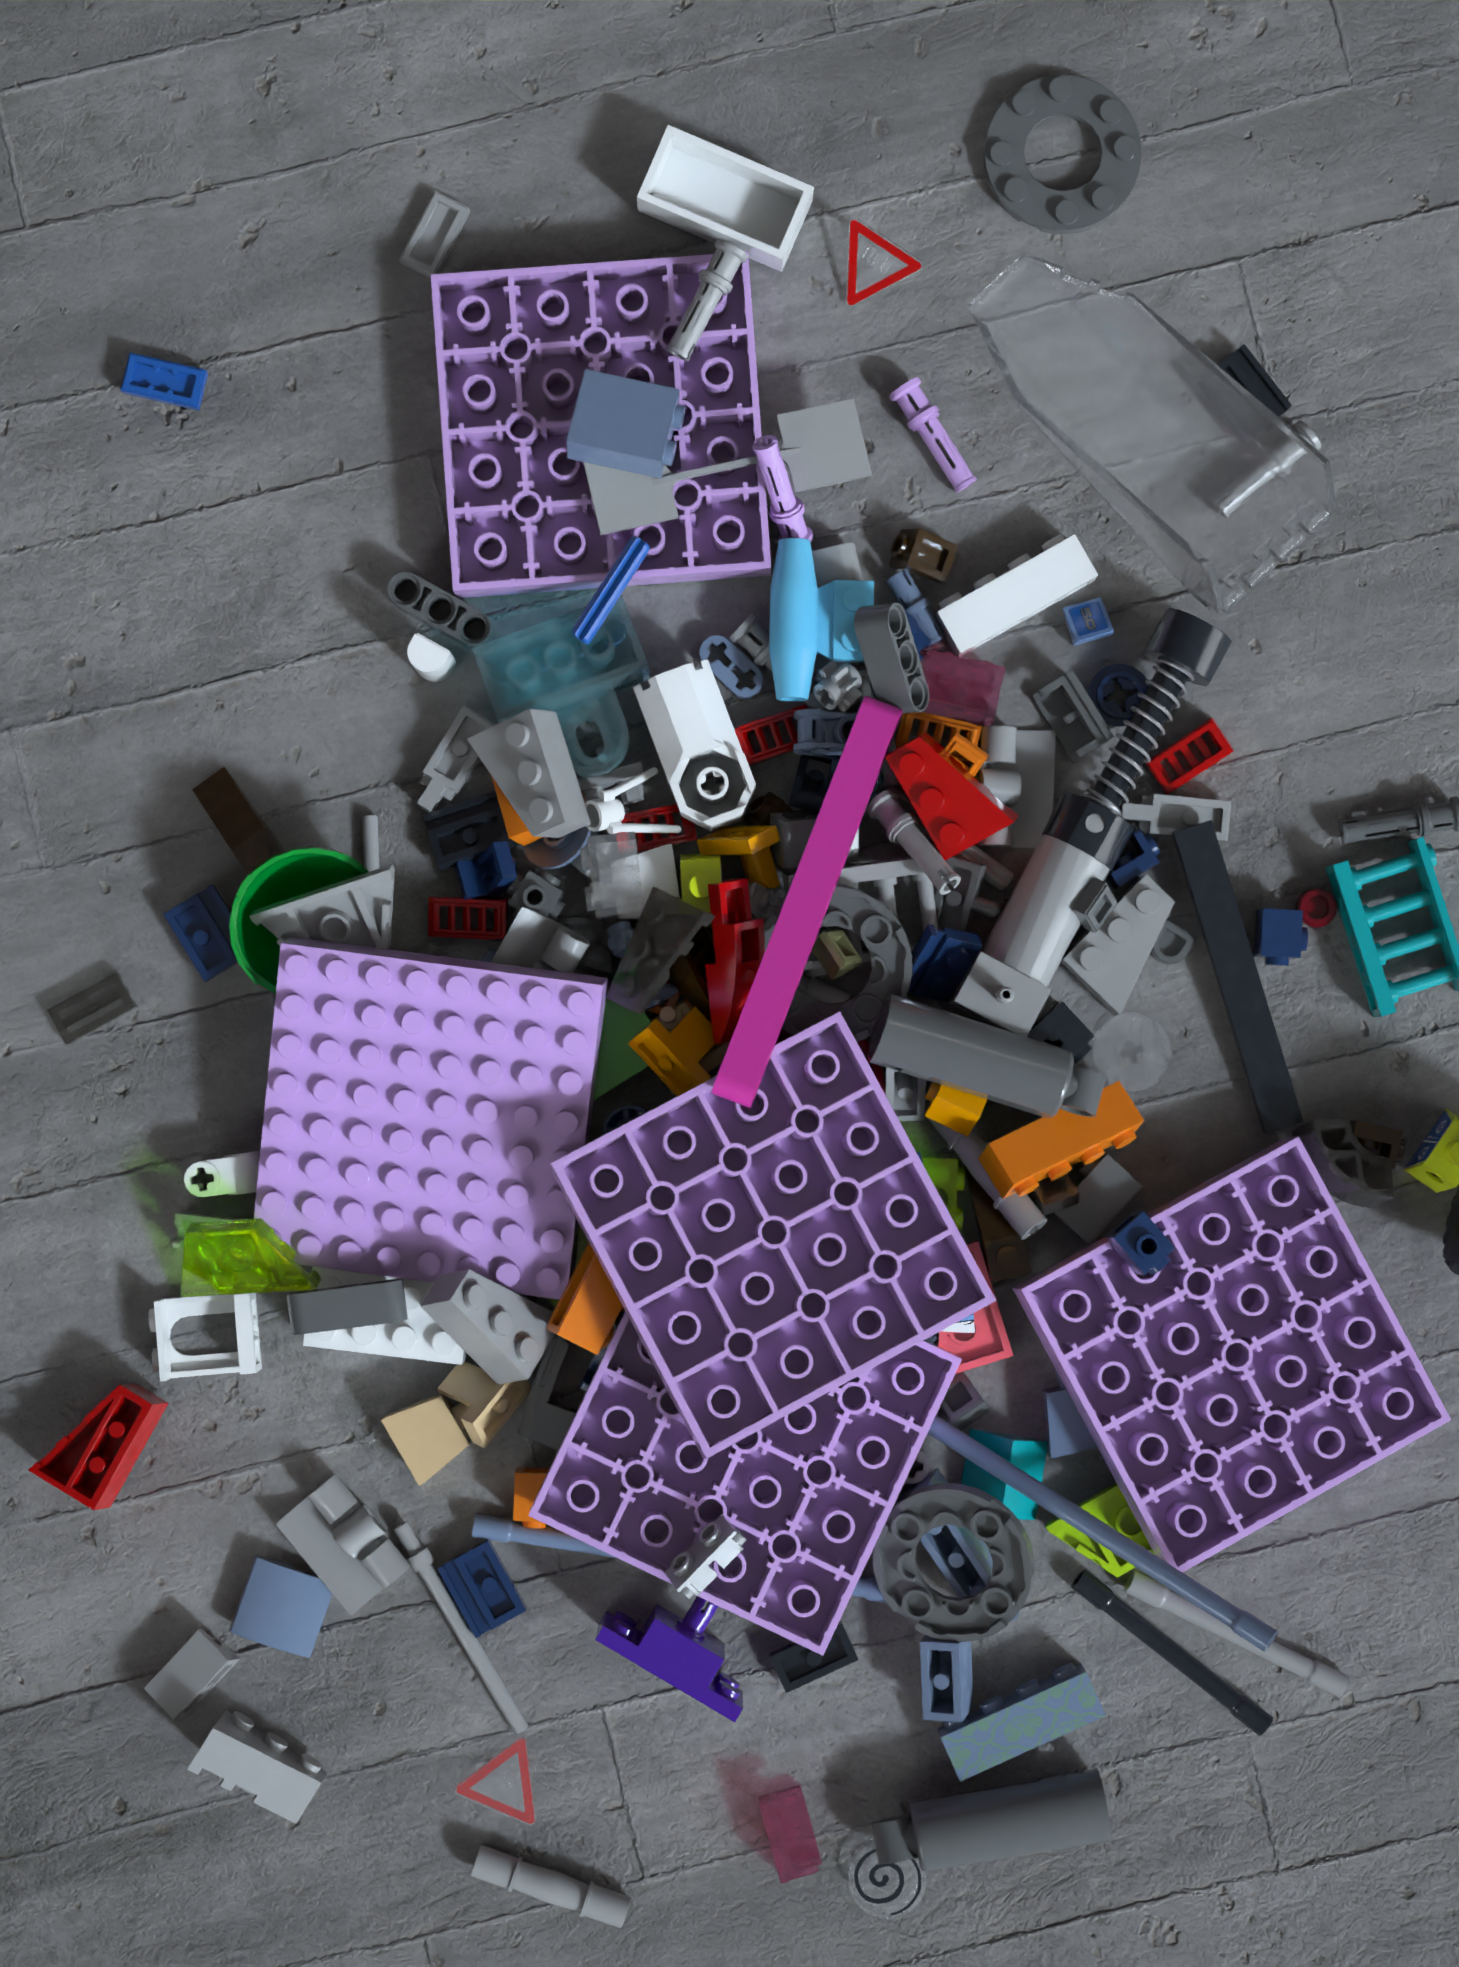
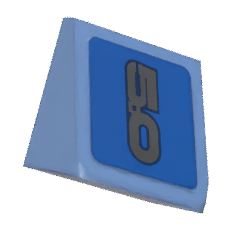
(1087, 621)

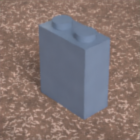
(624, 424)

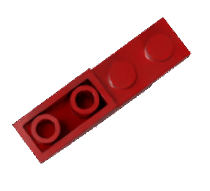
(738, 954)

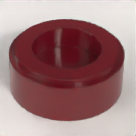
(1318, 907)

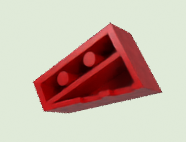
(947, 797)
(104, 1447)

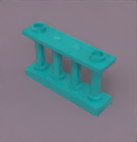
(1360, 918)

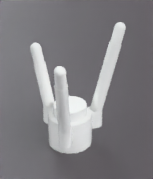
(609, 812)

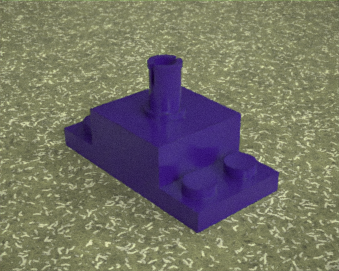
(677, 1653)

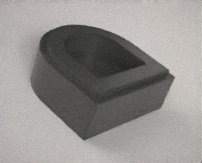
(1172, 944)

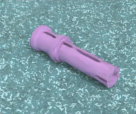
(960, 476)
(785, 508)

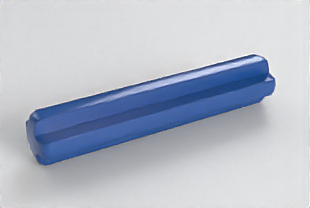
(610, 590)

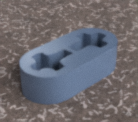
(738, 660)

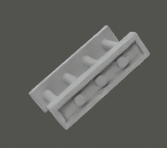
(884, 876)

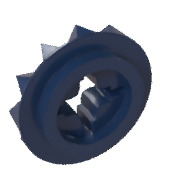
(1103, 685)

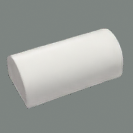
(430, 659)

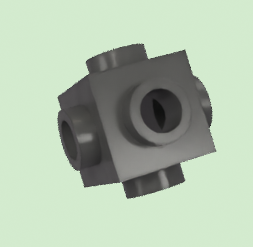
(551, 903)

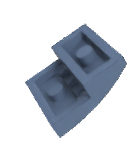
(281, 1607)

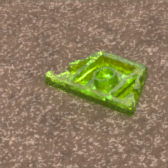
(240, 1260)

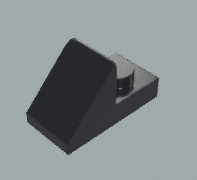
(812, 781)

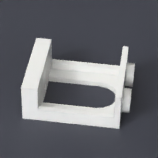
(174, 1364)

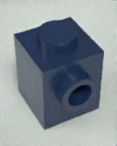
(1279, 935)
(1141, 1244)

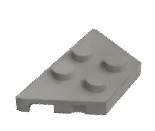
(344, 912)

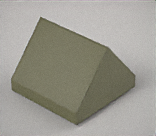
(836, 953)

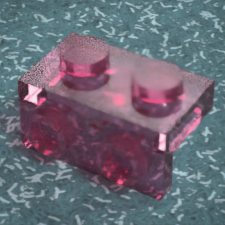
(962, 687)

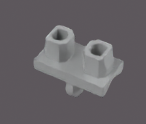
(592, 786)

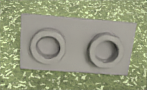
(691, 1568)

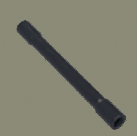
(1238, 1704)

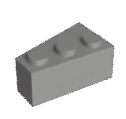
(534, 772)
(1115, 955)
(490, 1324)
(259, 1766)

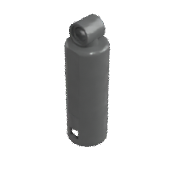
(982, 1060)
(998, 1822)

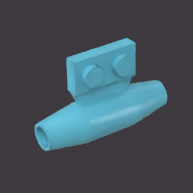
(809, 619)

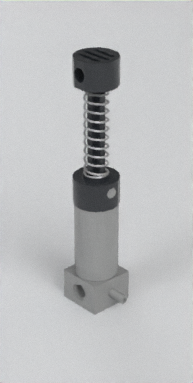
(1082, 841)

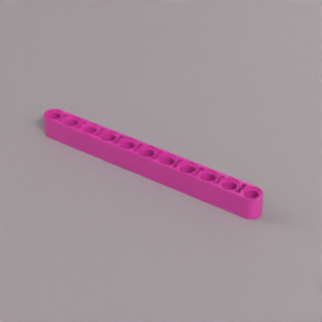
(806, 902)

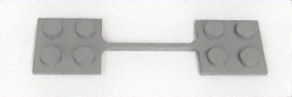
(818, 445)

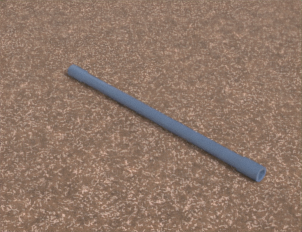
(507, 1530)
(1240, 1621)

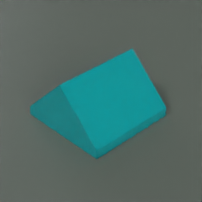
(1023, 1452)

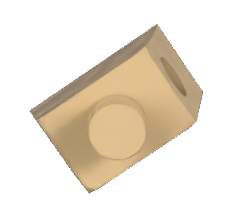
(428, 1434)

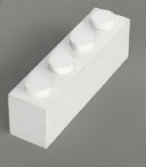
(1016, 595)

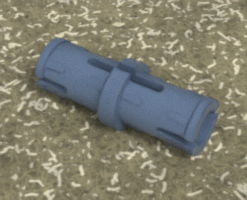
(916, 605)

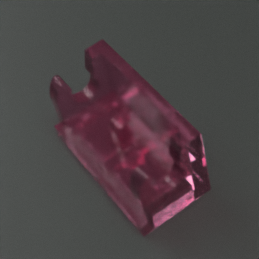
(790, 1833)

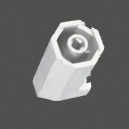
(697, 746)

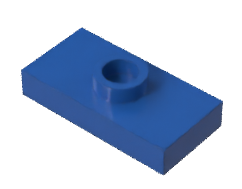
(164, 381)

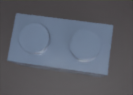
(946, 1679)

